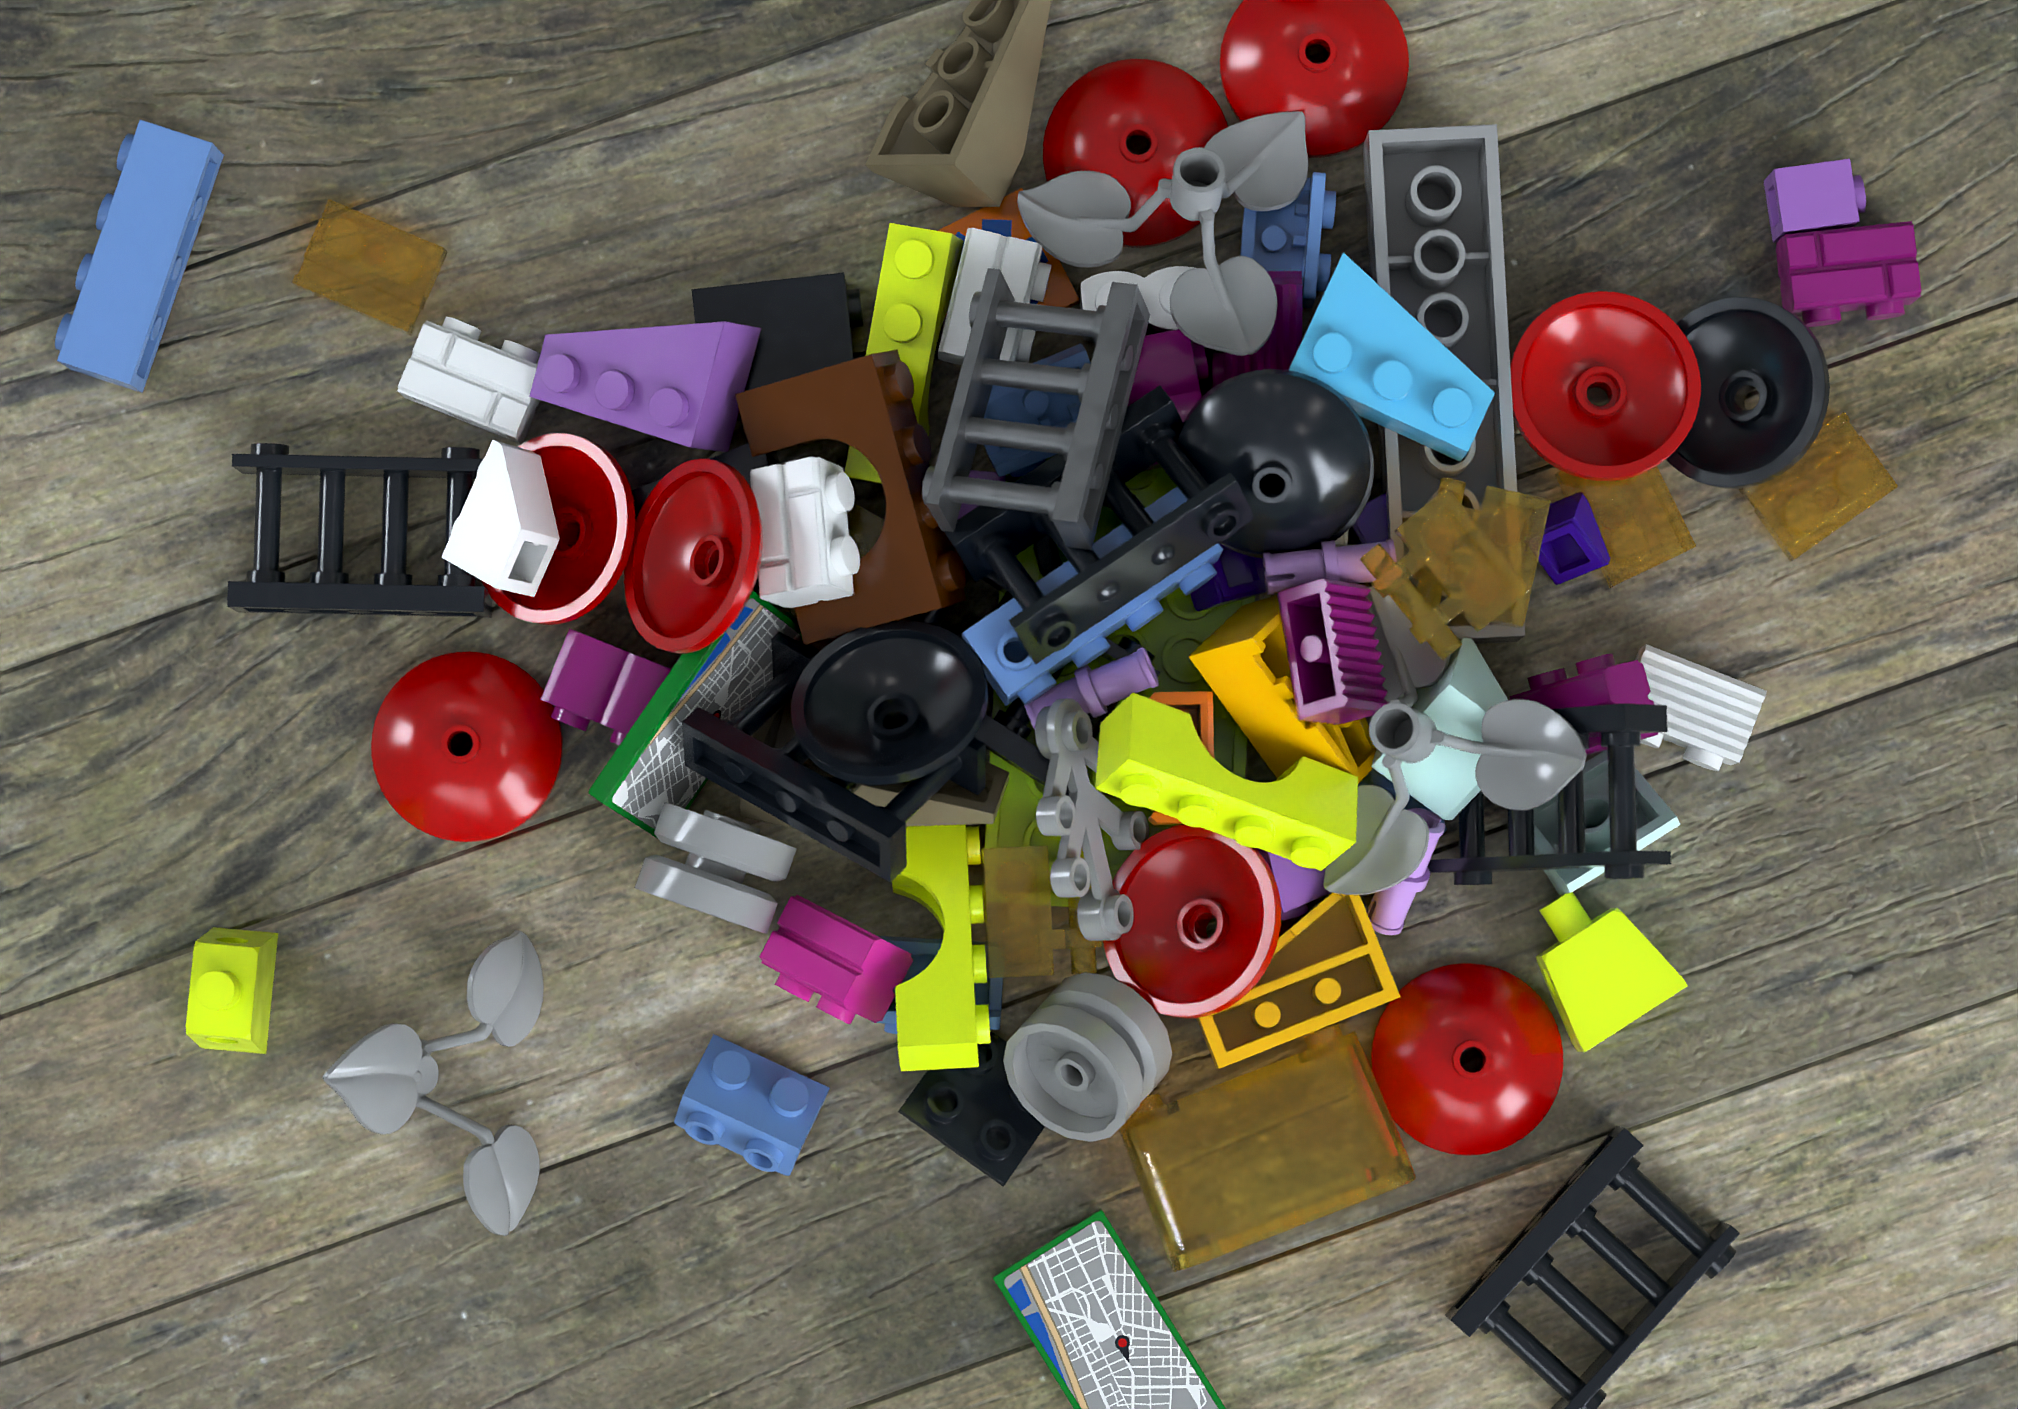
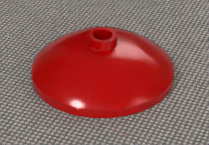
(1341, 98)
(1126, 100)
(1628, 353)
(588, 497)
(693, 556)
(511, 758)
(1175, 890)
(1420, 1051)

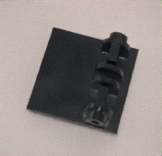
(976, 1113)

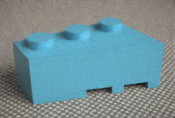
(1391, 365)

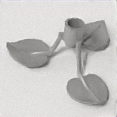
(1217, 306)
(1522, 763)
(393, 1072)

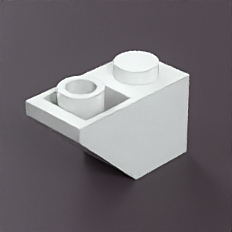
(506, 522)

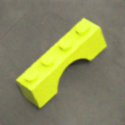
(909, 313)
(1159, 763)
(938, 1007)

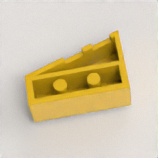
(1252, 678)
(1318, 976)

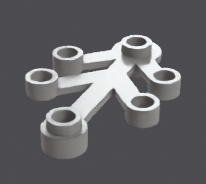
(1066, 739)

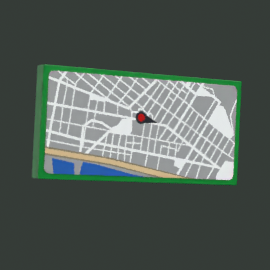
(717, 678)
(1103, 1324)

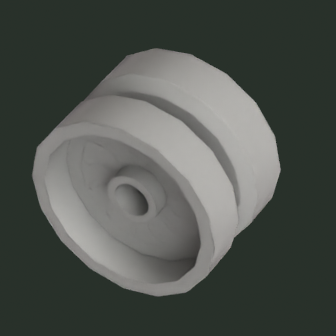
(716, 866)
(1087, 1057)

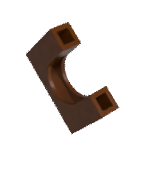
(872, 410)

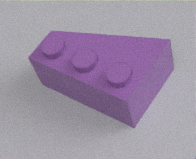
(653, 379)

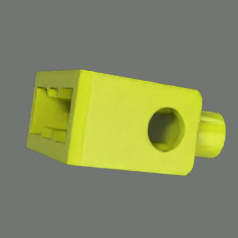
(1601, 971)
(231, 990)

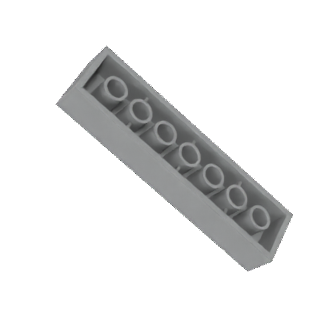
(1442, 259)

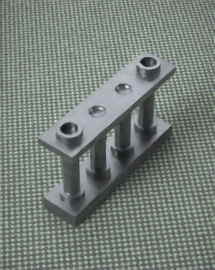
(1085, 445)

